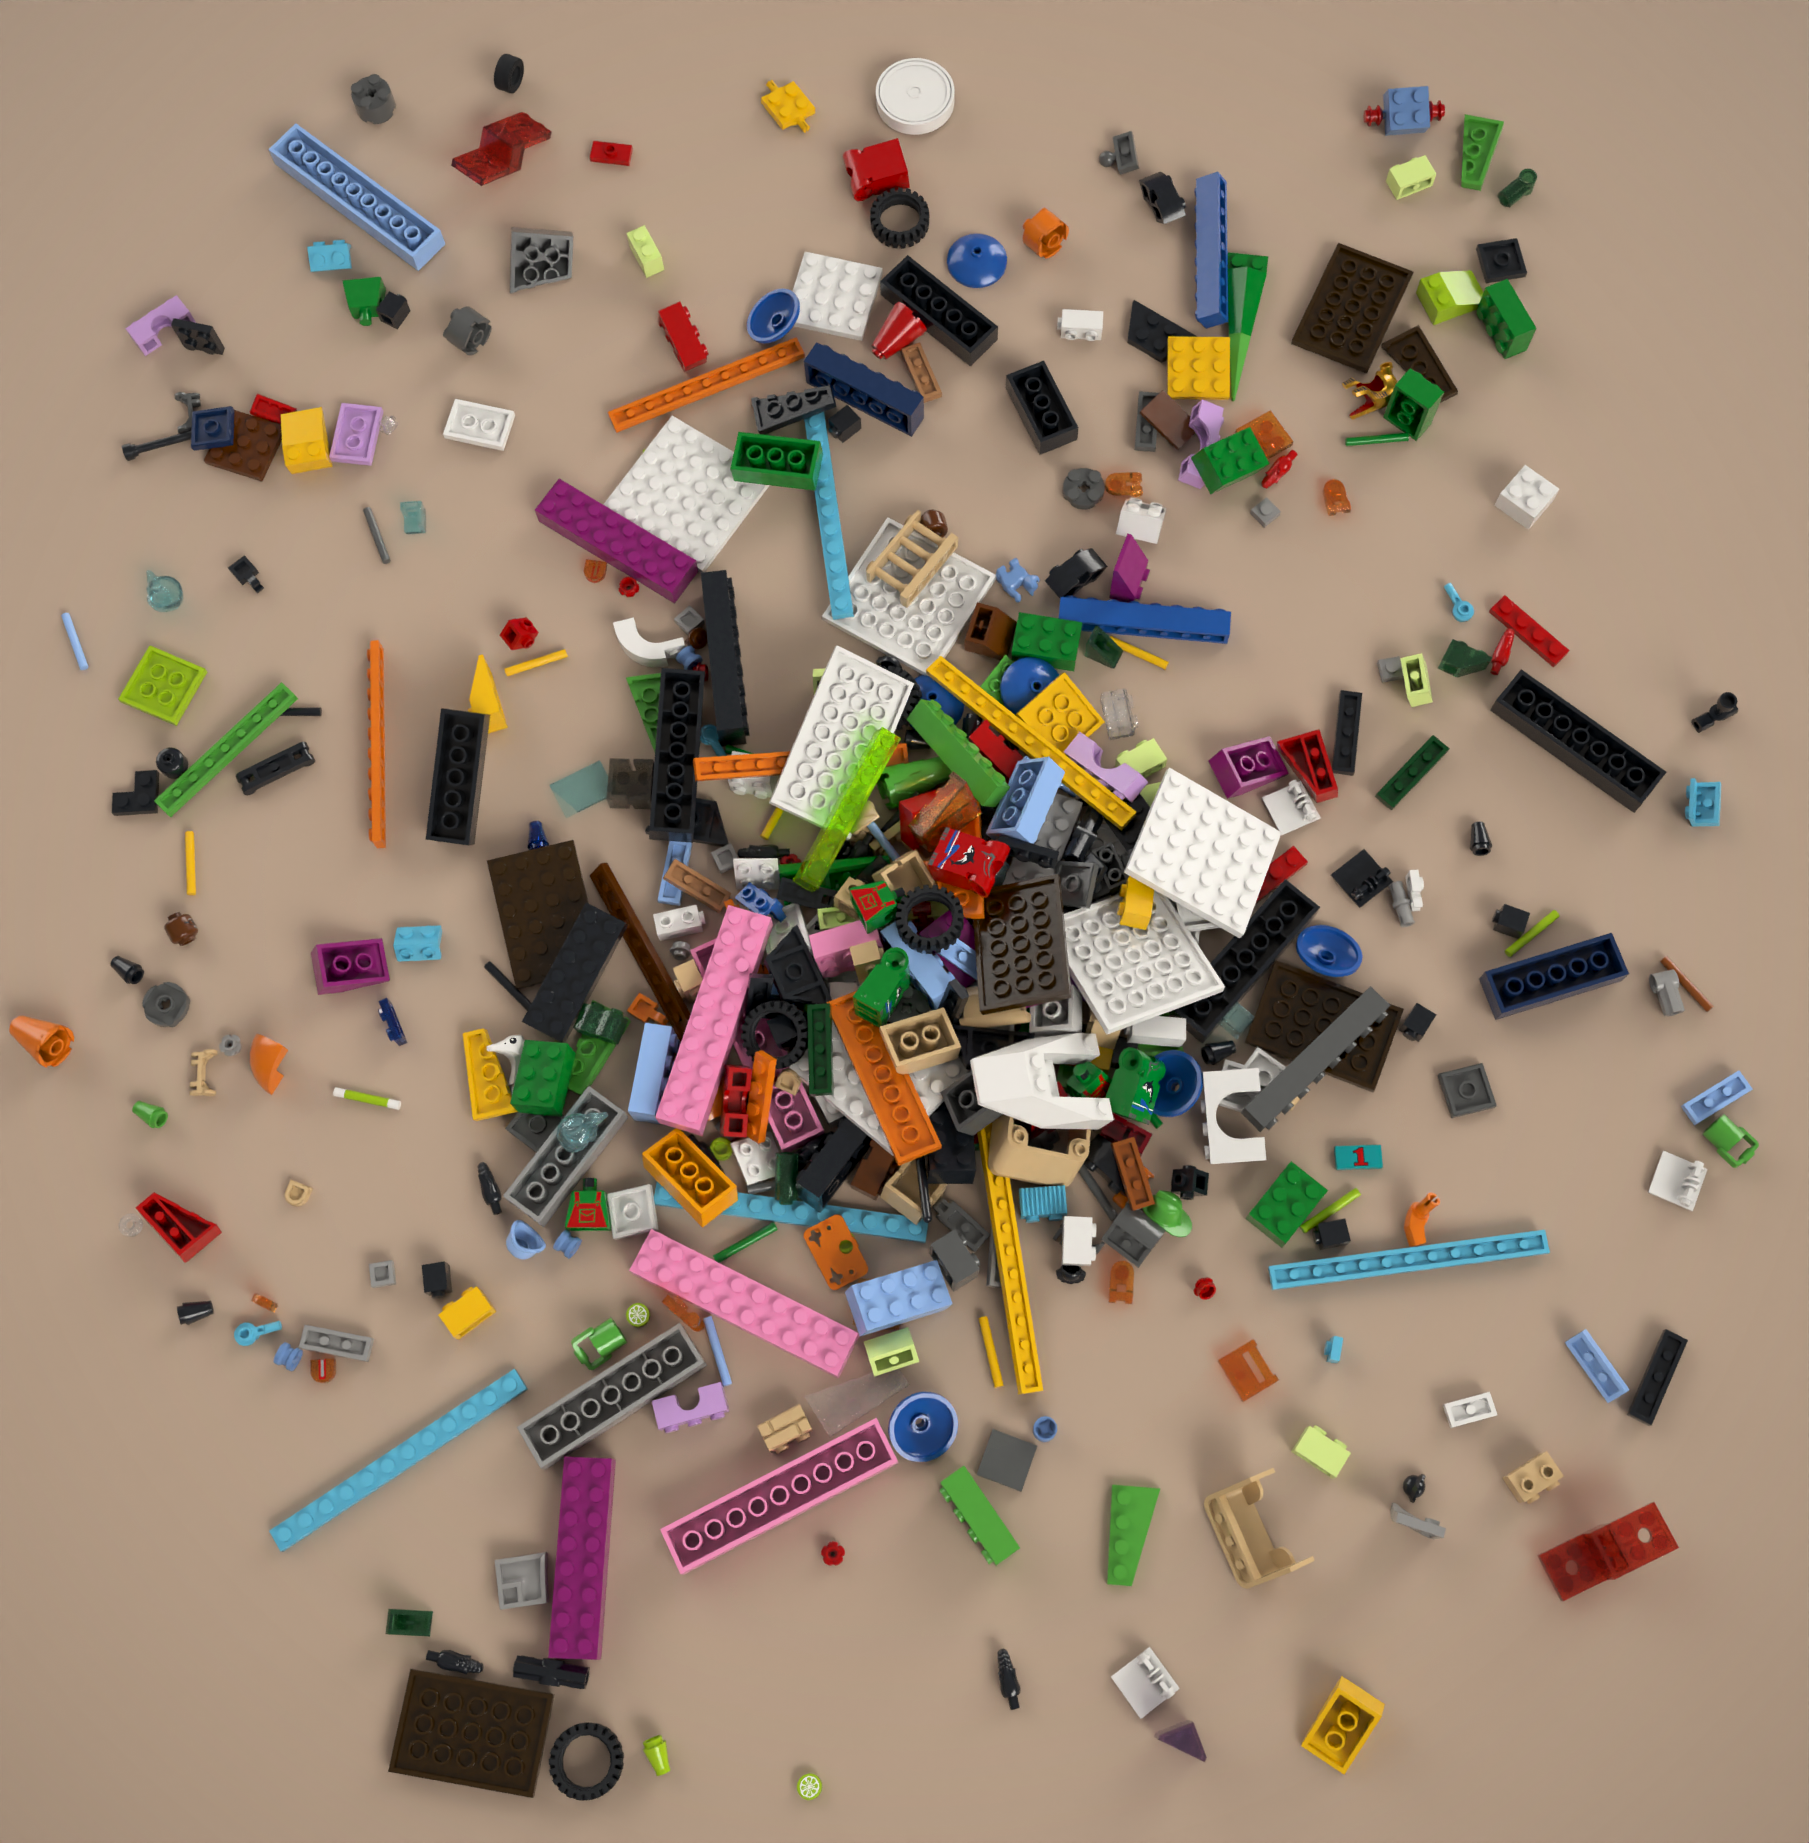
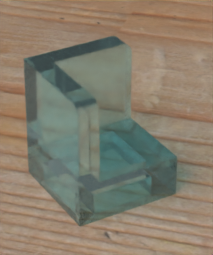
(414, 517)
(1237, 1020)

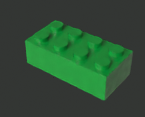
(776, 461)

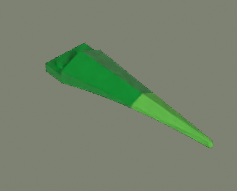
(1245, 288)

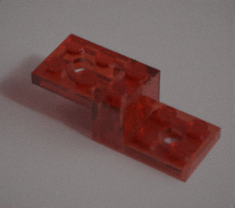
(501, 148)
(1608, 1551)

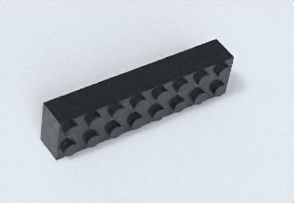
(725, 658)
(1578, 741)
(676, 747)
(1249, 957)

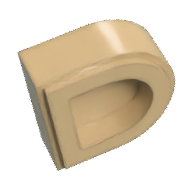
(788, 1081)
(297, 1193)

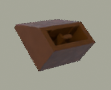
(990, 632)

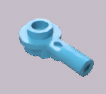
(1462, 610)
(710, 737)
(248, 1333)

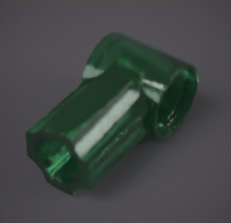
(1518, 188)

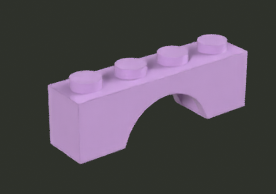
(1206, 422)
(1123, 779)

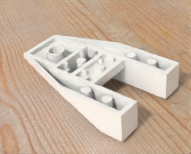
(1024, 1083)

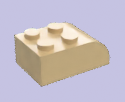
(921, 1041)

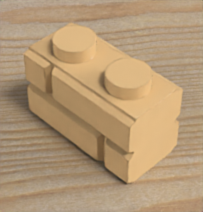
(785, 1428)

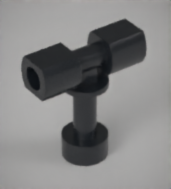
(1722, 710)

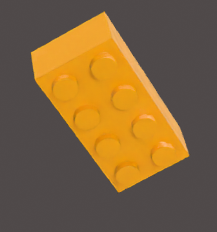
(690, 1177)

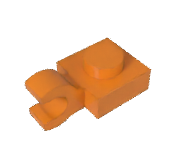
(645, 1009)

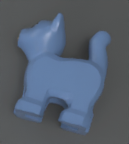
(1015, 578)

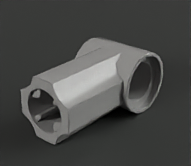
(1666, 987)

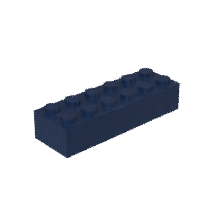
(865, 389)
(1553, 976)

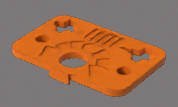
(831, 1256)

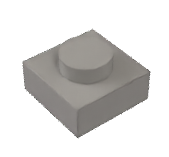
(1265, 512)
(688, 620)
(1390, 669)
(724, 858)
(382, 1274)

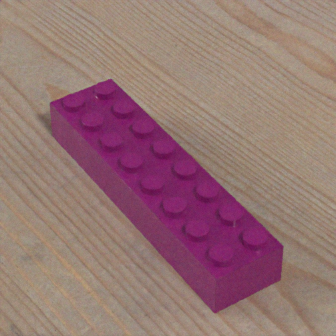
(616, 540)
(582, 1558)

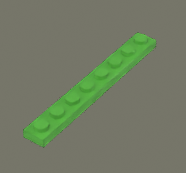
(225, 749)

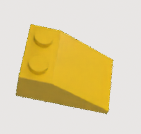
(305, 441)
(485, 697)
(1343, 1725)

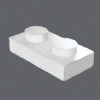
(1470, 1410)

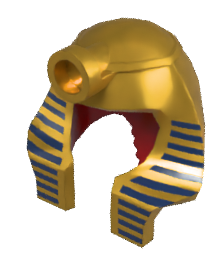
(1375, 392)

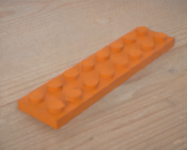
(889, 1093)

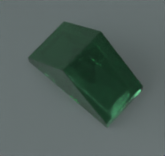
(1102, 648)
(409, 1622)

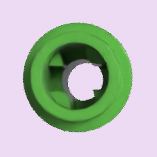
(150, 1114)

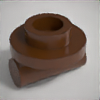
(697, 638)

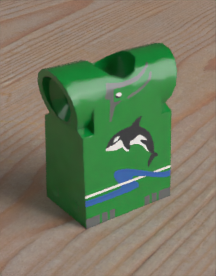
(883, 988)
(1135, 1085)

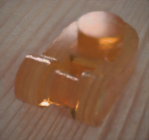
(1116, 484)
(1333, 492)
(1121, 1274)

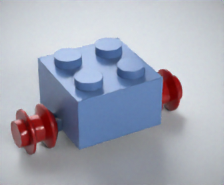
(1405, 111)

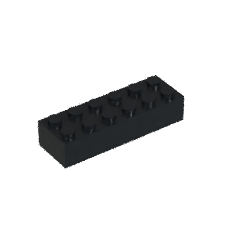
(940, 309)
(457, 776)
(575, 972)

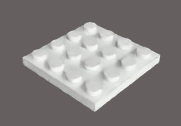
(835, 295)

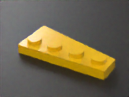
(487, 1083)

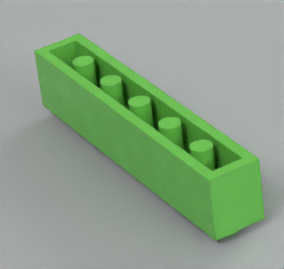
(958, 752)

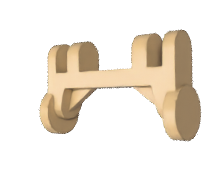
(203, 1058)

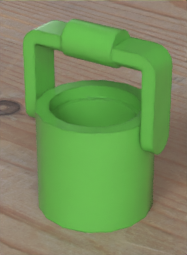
(1725, 1135)
(606, 1340)

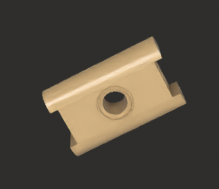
(974, 1018)

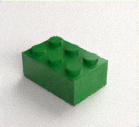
(1506, 319)
(1413, 404)
(1230, 460)
(1047, 639)
(543, 1078)
(1286, 1204)

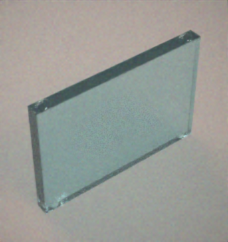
(581, 789)

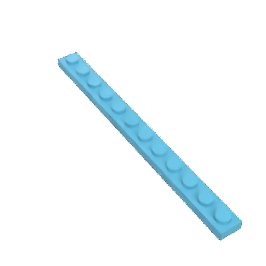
(830, 524)
(802, 1214)
(1408, 1259)
(398, 1460)

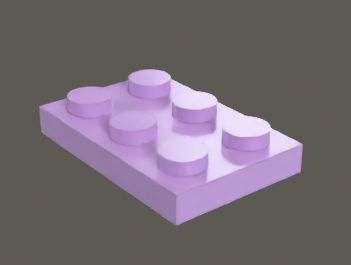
(356, 434)

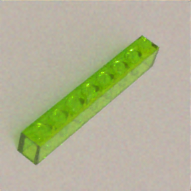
(846, 809)

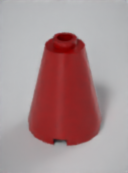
(897, 331)

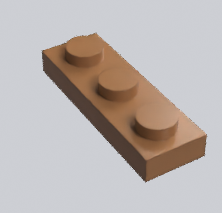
(921, 372)
(696, 885)

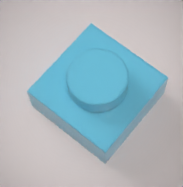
(1333, 1349)

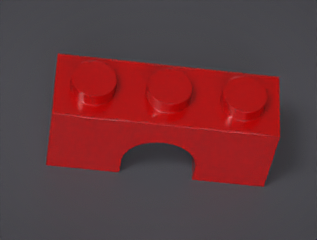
(733, 1110)

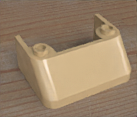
(1016, 1160)
(1244, 1535)

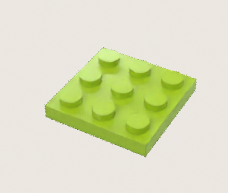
(162, 685)

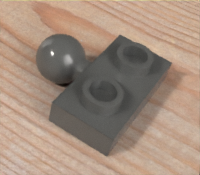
(1124, 154)

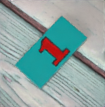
(1358, 1157)

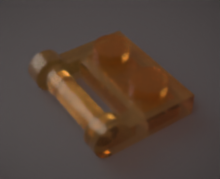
(680, 1309)
(1240, 1373)

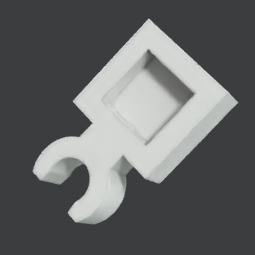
(1414, 886)

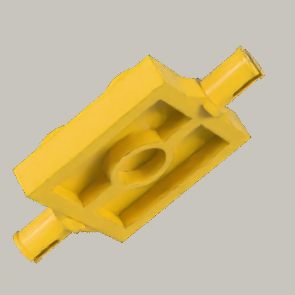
(788, 105)

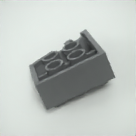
(539, 257)

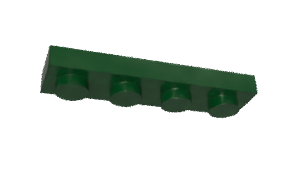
(1412, 772)
(820, 1049)

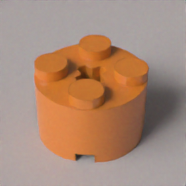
(1044, 233)

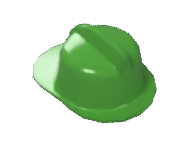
(1169, 1214)

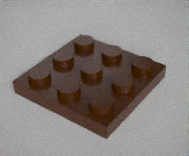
(252, 448)

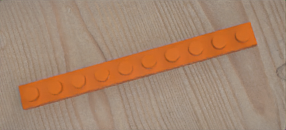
(706, 384)
(376, 752)
(760, 764)

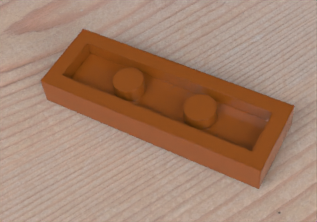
(1132, 1173)

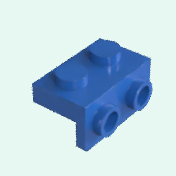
(760, 902)

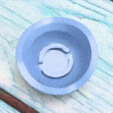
(524, 1241)

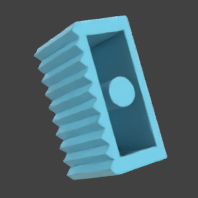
(1042, 1203)

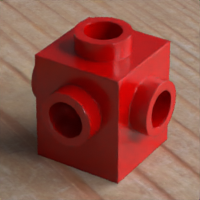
(519, 633)

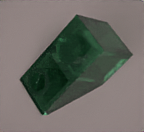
(1463, 660)

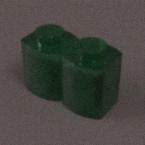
(601, 1023)

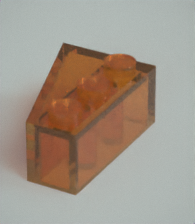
(951, 808)

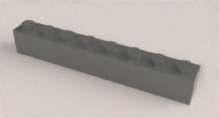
(1311, 1063)

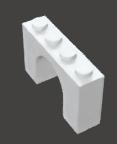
(1158, 1031)
(1221, 1146)

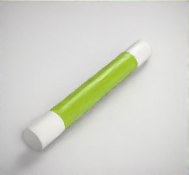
(367, 1098)

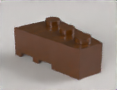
(874, 1171)

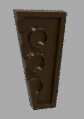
(1415, 352)

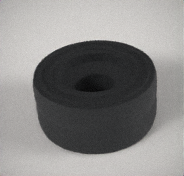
(508, 73)

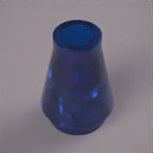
(536, 836)

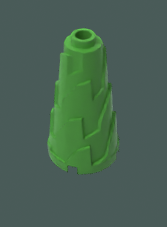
(902, 780)

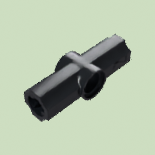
(1083, 836)
(551, 1672)

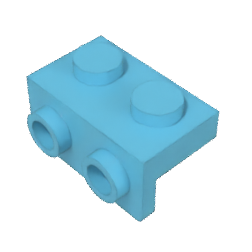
(329, 257)
(1703, 803)
(418, 943)

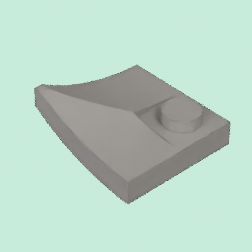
(1428, 1528)
(522, 1580)

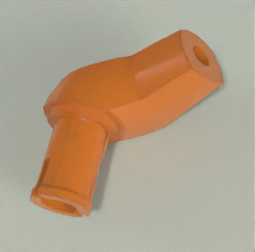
(1417, 1217)

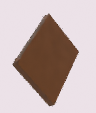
(1168, 419)

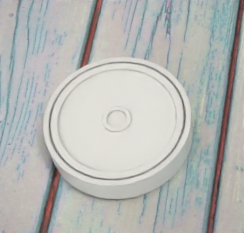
(915, 96)

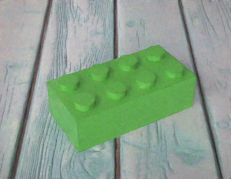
(979, 1515)

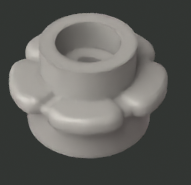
(680, 950)
(234, 1049)

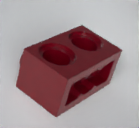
(1122, 1129)

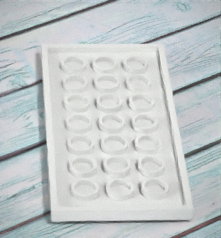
(843, 715)

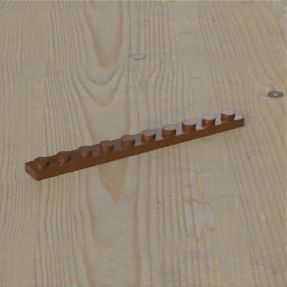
(642, 949)

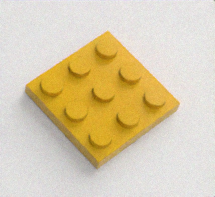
(1198, 368)
(1061, 713)

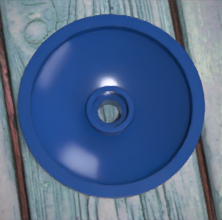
(976, 269)
(773, 316)
(1018, 682)
(949, 704)
(1329, 951)
(1181, 1071)
(930, 1437)

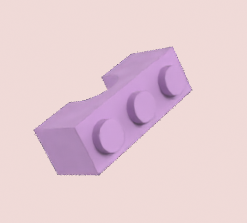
(145, 330)
(711, 1404)

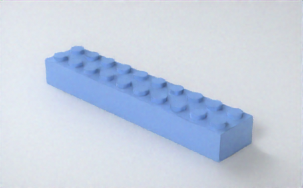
(357, 197)

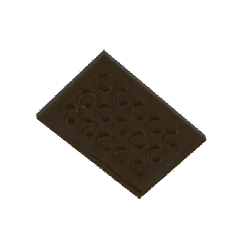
(1352, 308)
(537, 905)
(1022, 946)
(1302, 1006)
(471, 1733)

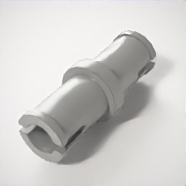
(1401, 904)

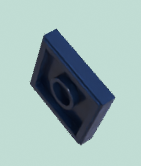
(212, 428)

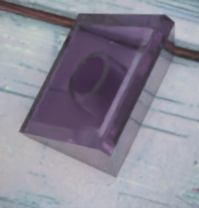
(1183, 1737)

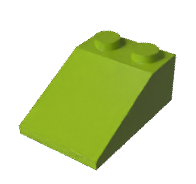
(1449, 294)

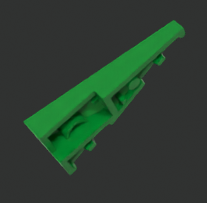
(837, 874)

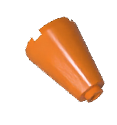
(42, 1039)

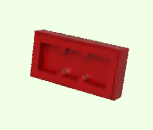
(611, 153)
(269, 409)

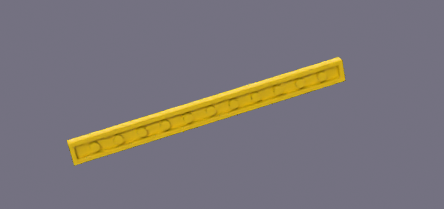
(1030, 741)
(1011, 1274)

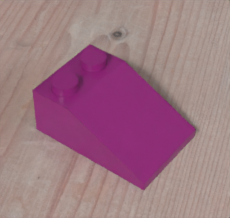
(1129, 572)
(1247, 766)
(941, 926)
(349, 965)

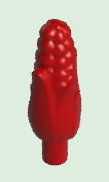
(1278, 469)
(1502, 651)

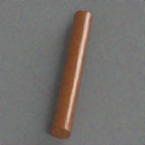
(1687, 984)

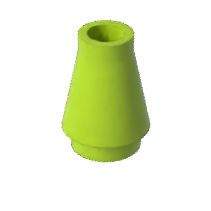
(656, 1752)

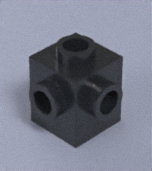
(1189, 1182)

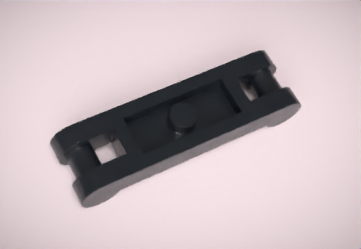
(275, 767)

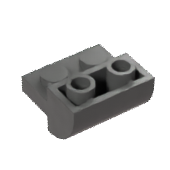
(1115, 874)
(1133, 1235)

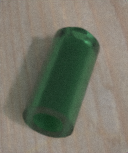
(785, 1177)

